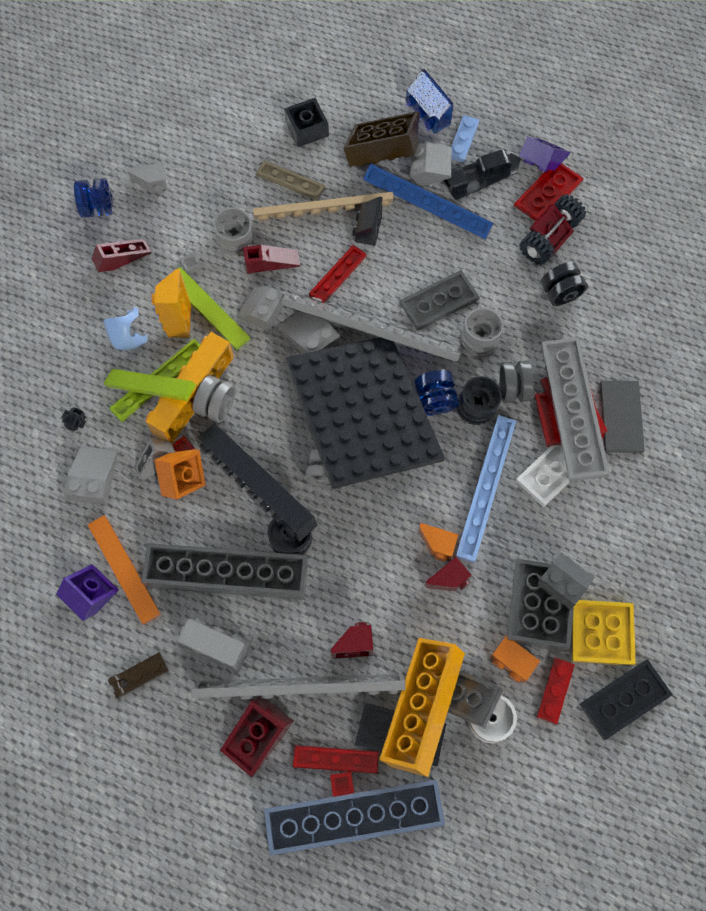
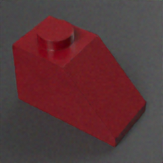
(450, 577)

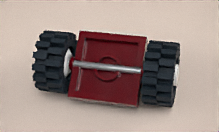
(552, 229)

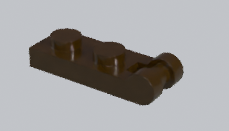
(138, 675)

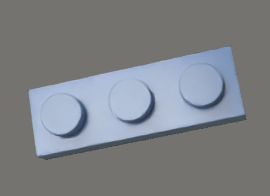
(464, 138)

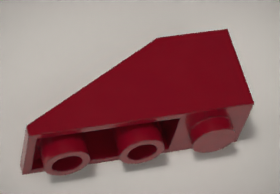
(269, 258)

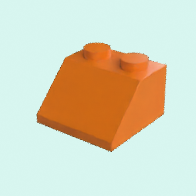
(180, 473)

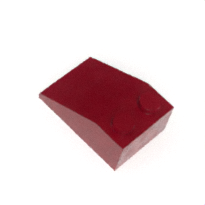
(256, 735)

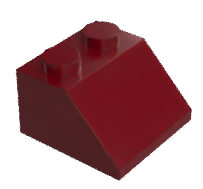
(354, 642)

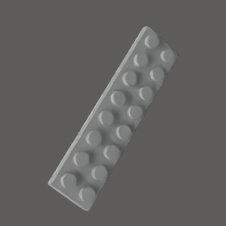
(574, 410)

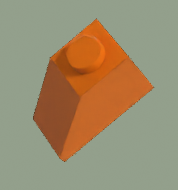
(438, 541)

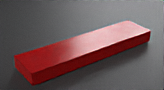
(338, 274)
(335, 759)

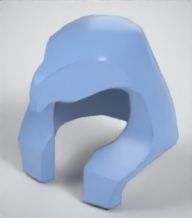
(119, 331)

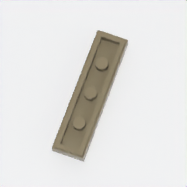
(290, 180)

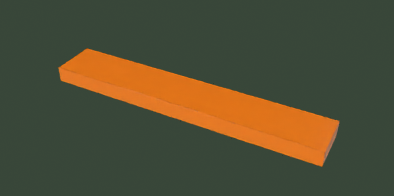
(124, 569)

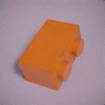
(514, 660)

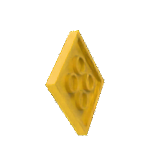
(603, 633)

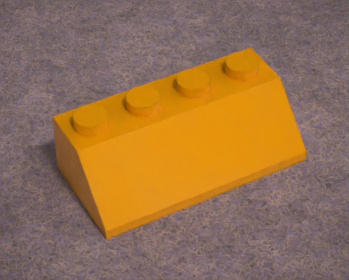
(173, 305)

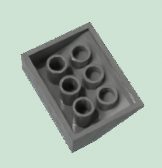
(535, 614)

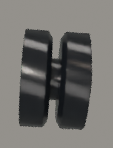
(564, 284)
(282, 544)

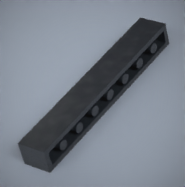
(257, 482)

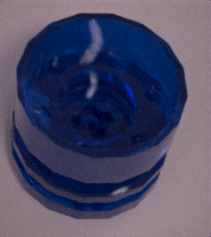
(94, 197)
(436, 392)

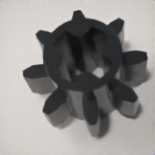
(74, 419)

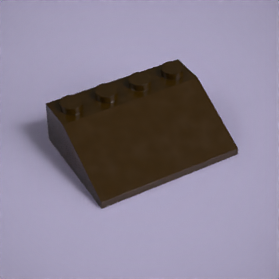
(383, 139)

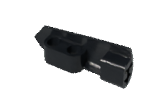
(485, 172)

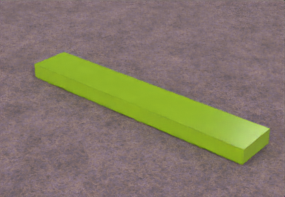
(214, 313)
(150, 384)
(133, 401)

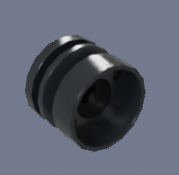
(480, 391)

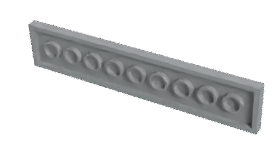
(367, 324)
(300, 685)

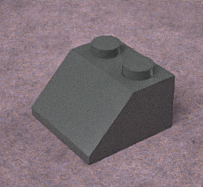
(566, 581)

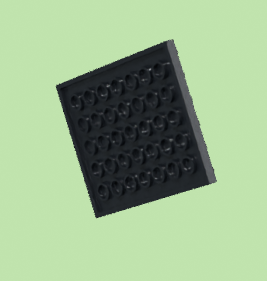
(363, 411)

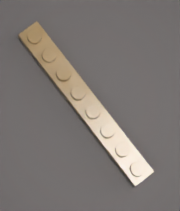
(316, 207)

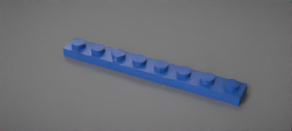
(428, 201)

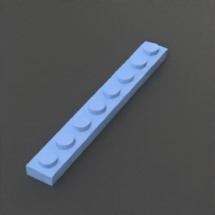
(485, 489)

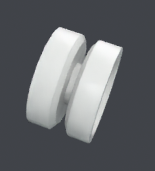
(500, 729)

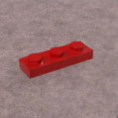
(555, 691)

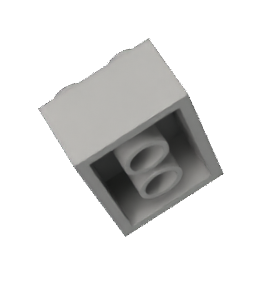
(213, 644)

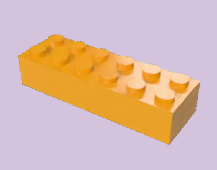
(172, 414)
(422, 707)

